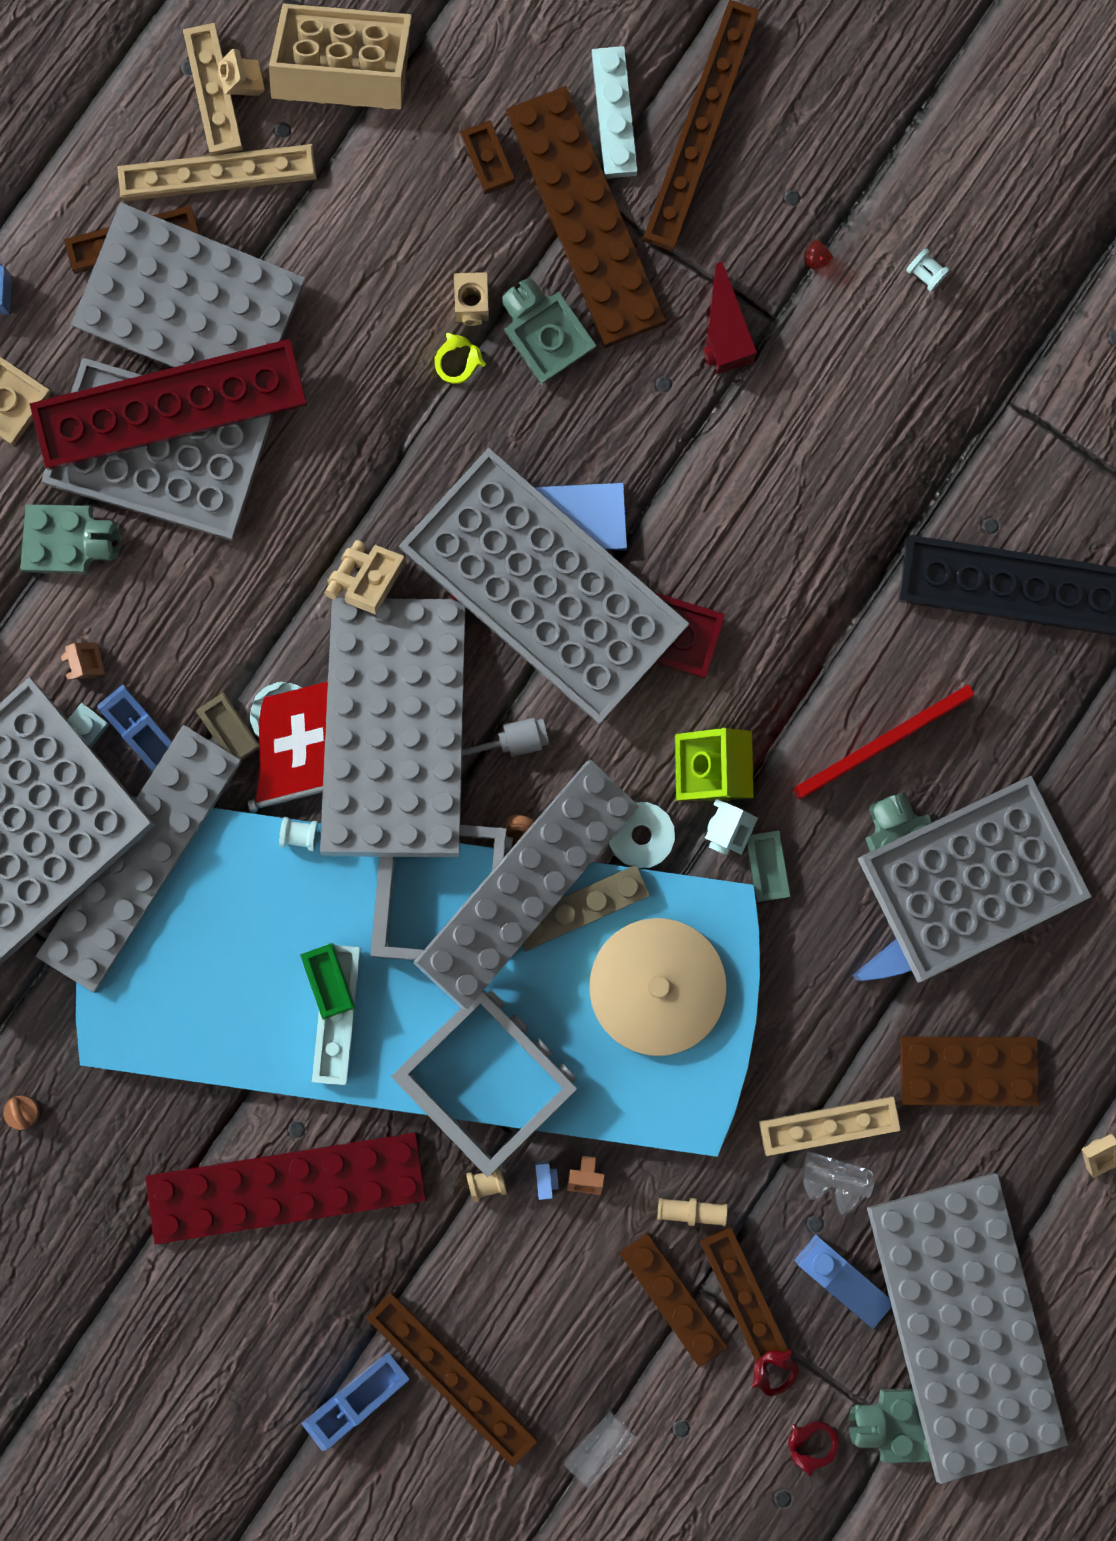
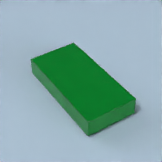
(327, 981)

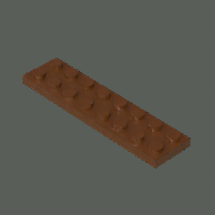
(585, 217)

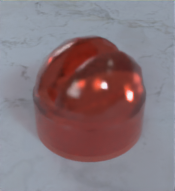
(817, 255)

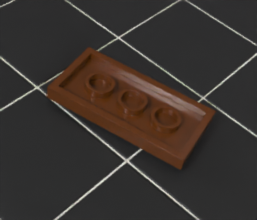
(969, 1071)

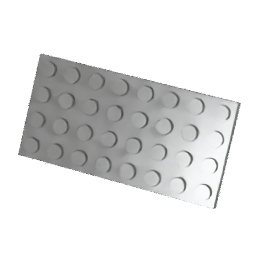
(544, 586)
(394, 730)
(967, 1327)

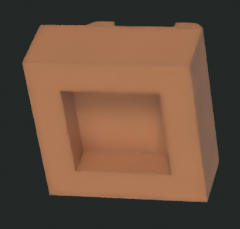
(83, 661)
(586, 1180)

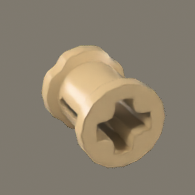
(483, 1186)

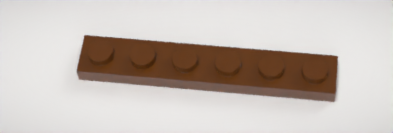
(452, 1379)

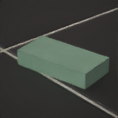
(767, 866)

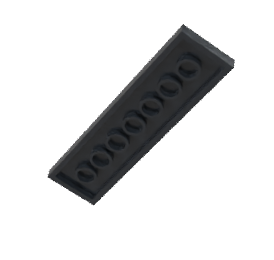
(1009, 585)

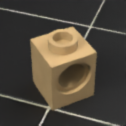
(471, 284)

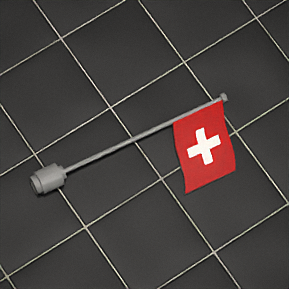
(294, 744)

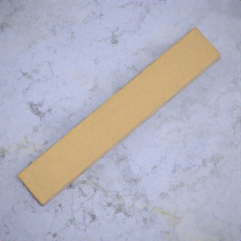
(216, 172)

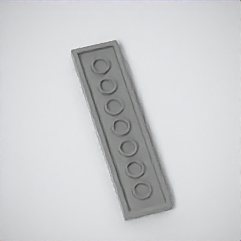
(526, 885)
(113, 905)

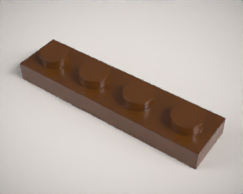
(85, 248)
(742, 1293)
(672, 1299)

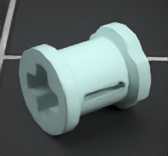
(931, 280)
(298, 834)

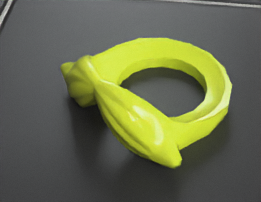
(473, 362)

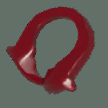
(780, 1359)
(801, 1434)

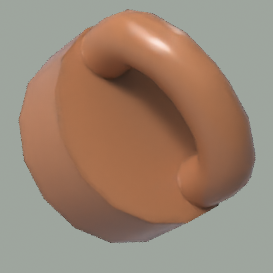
(517, 826)
(21, 1112)

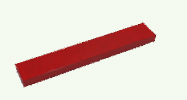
(883, 742)

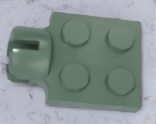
(544, 330)
(66, 539)
(893, 820)
(891, 1427)

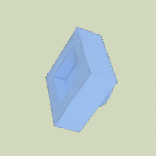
(546, 1180)

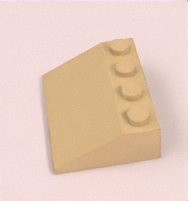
(340, 56)

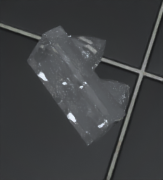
(850, 1181)

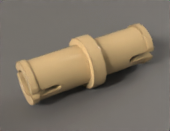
(692, 1212)

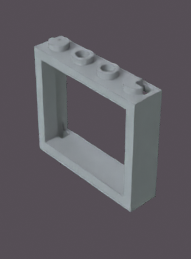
(385, 887)
(446, 1122)

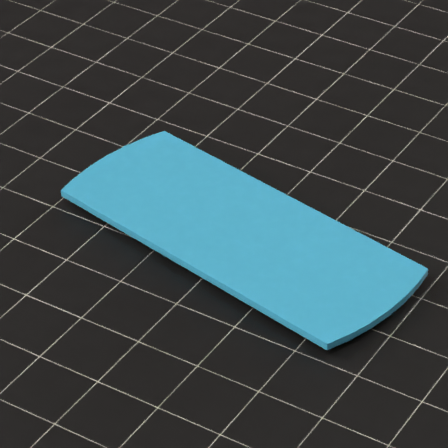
(224, 1000)

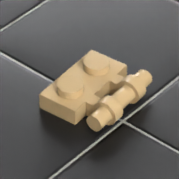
(373, 580)

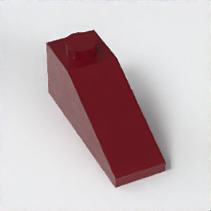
(727, 333)

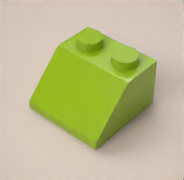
(714, 765)

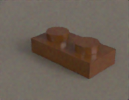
(487, 157)

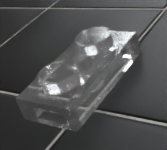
(599, 1450)

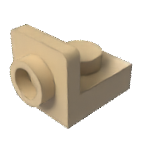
(240, 75)

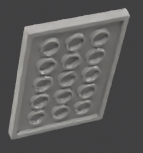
(182, 293)
(184, 481)
(974, 878)

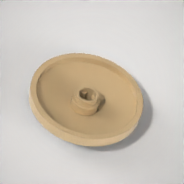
(657, 986)

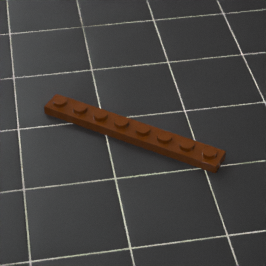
(701, 125)

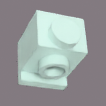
(730, 828)

